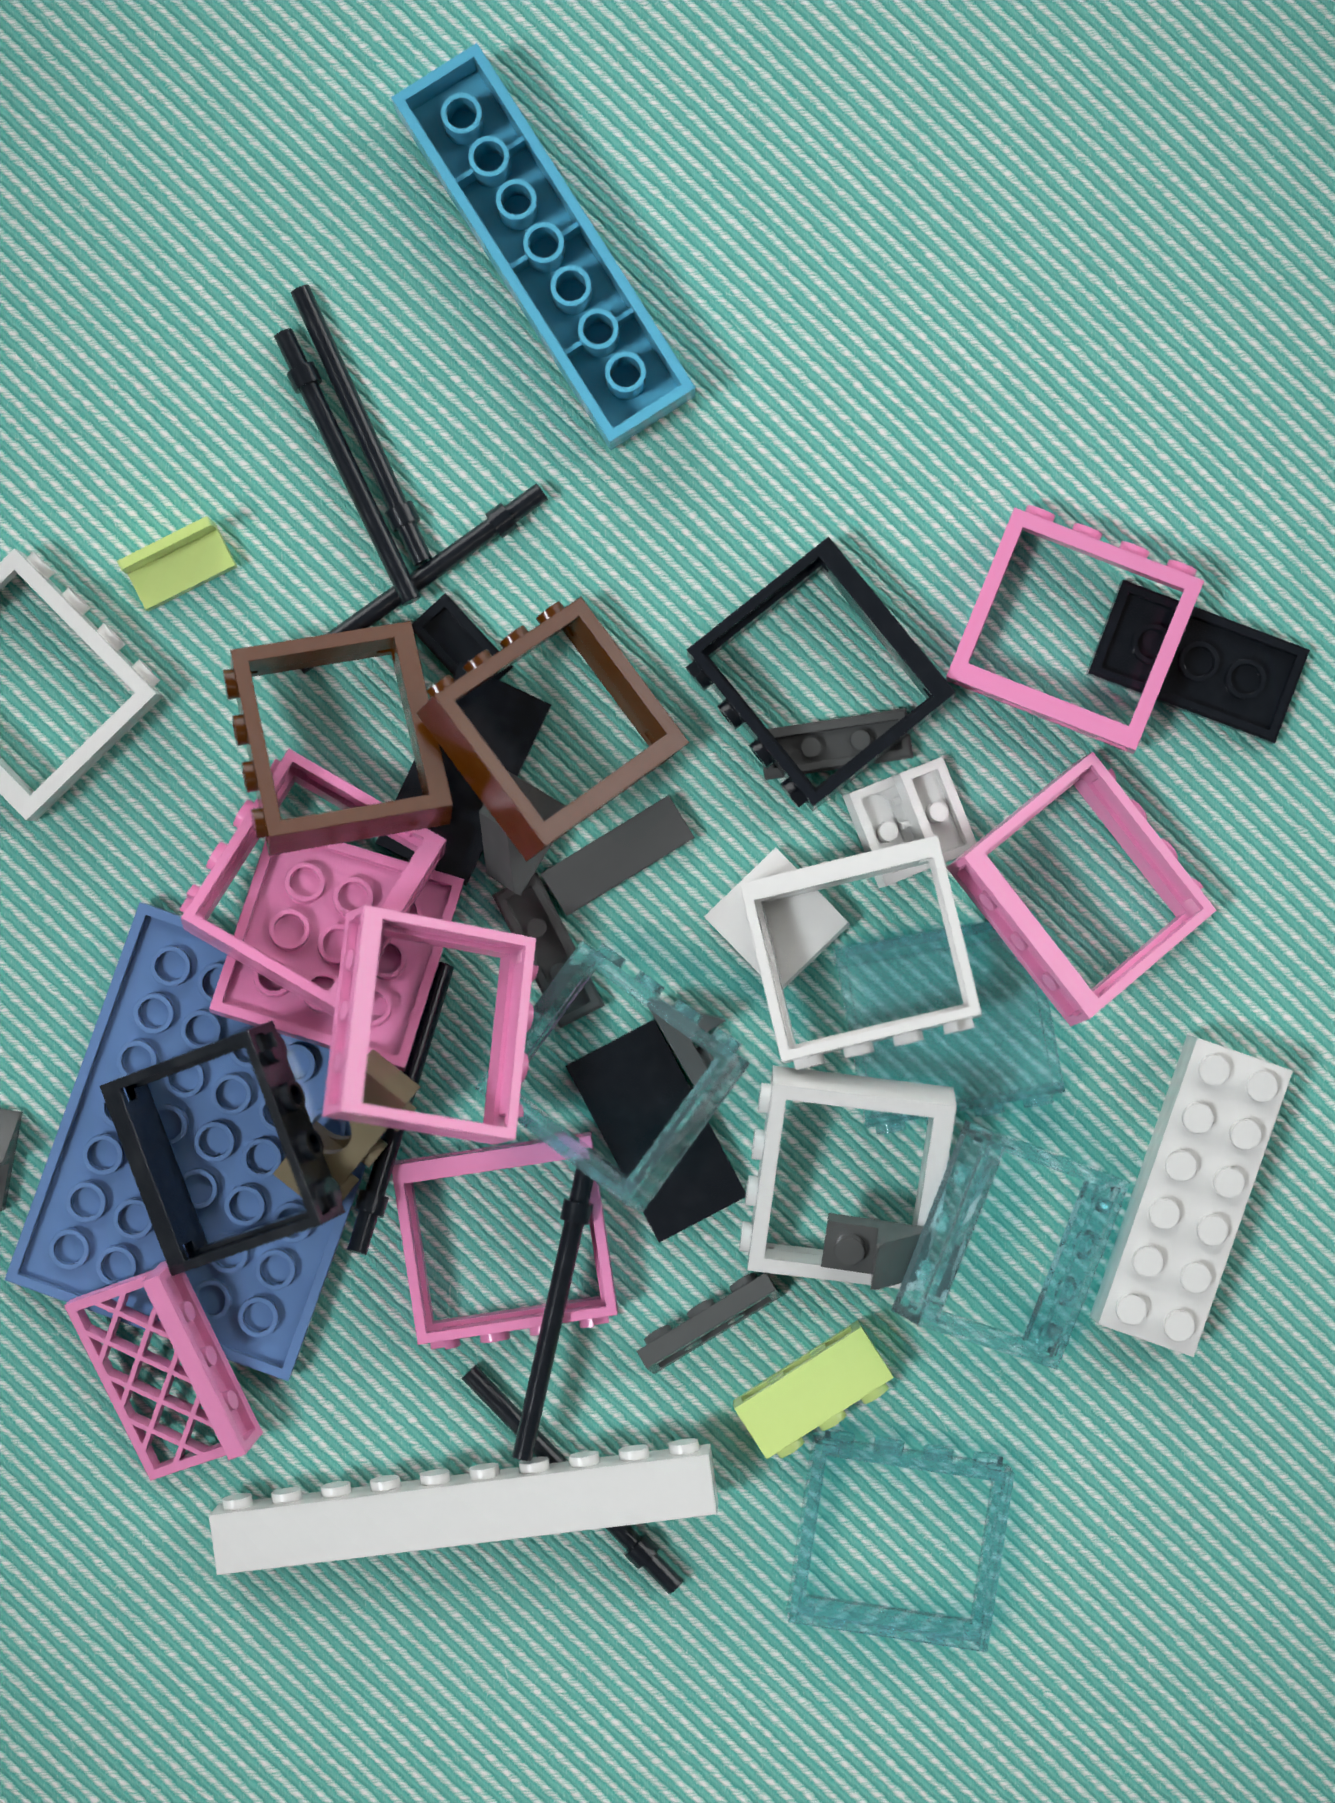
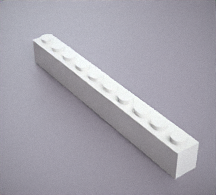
(464, 1508)

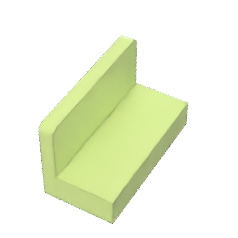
(178, 563)

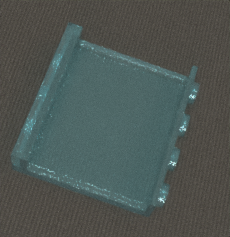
(997, 1062)

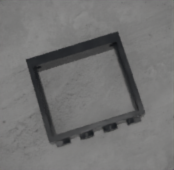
(877, 618)
(159, 1173)

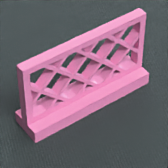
(202, 1366)

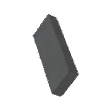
(834, 742)
(617, 855)
(537, 917)

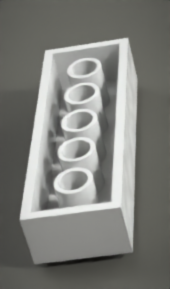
(1190, 1195)

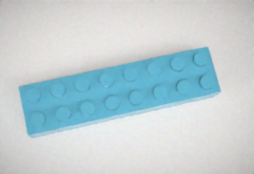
(543, 246)

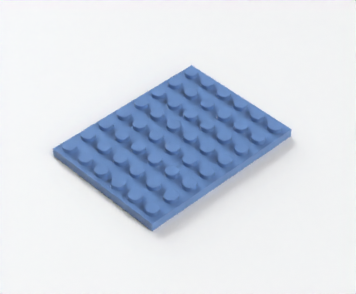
(88, 1211)

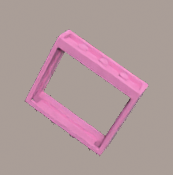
(1088, 542)
(229, 858)
(1024, 933)
(354, 1014)
(497, 1324)

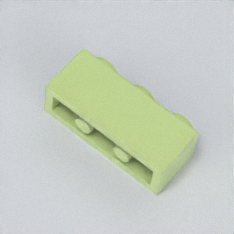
(813, 1391)

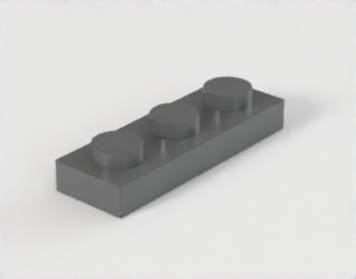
(708, 1321)

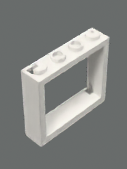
(106, 645)
(840, 872)
(843, 1091)

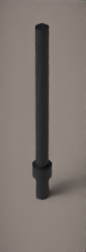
(305, 381)
(401, 513)
(500, 521)
(372, 1201)
(576, 1213)
(639, 1549)

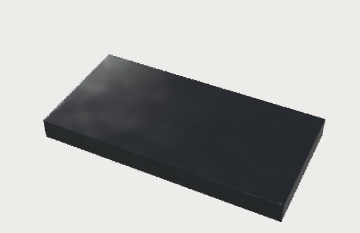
(1218, 668)
(509, 726)
(632, 1095)

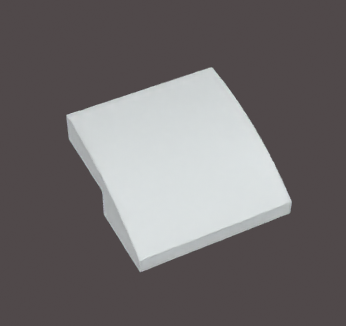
(909, 809)
(797, 925)

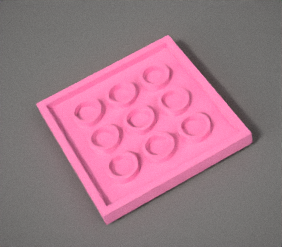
(299, 919)

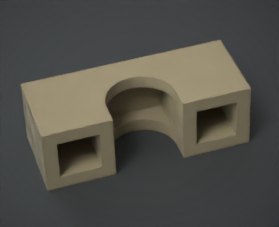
(382, 1087)

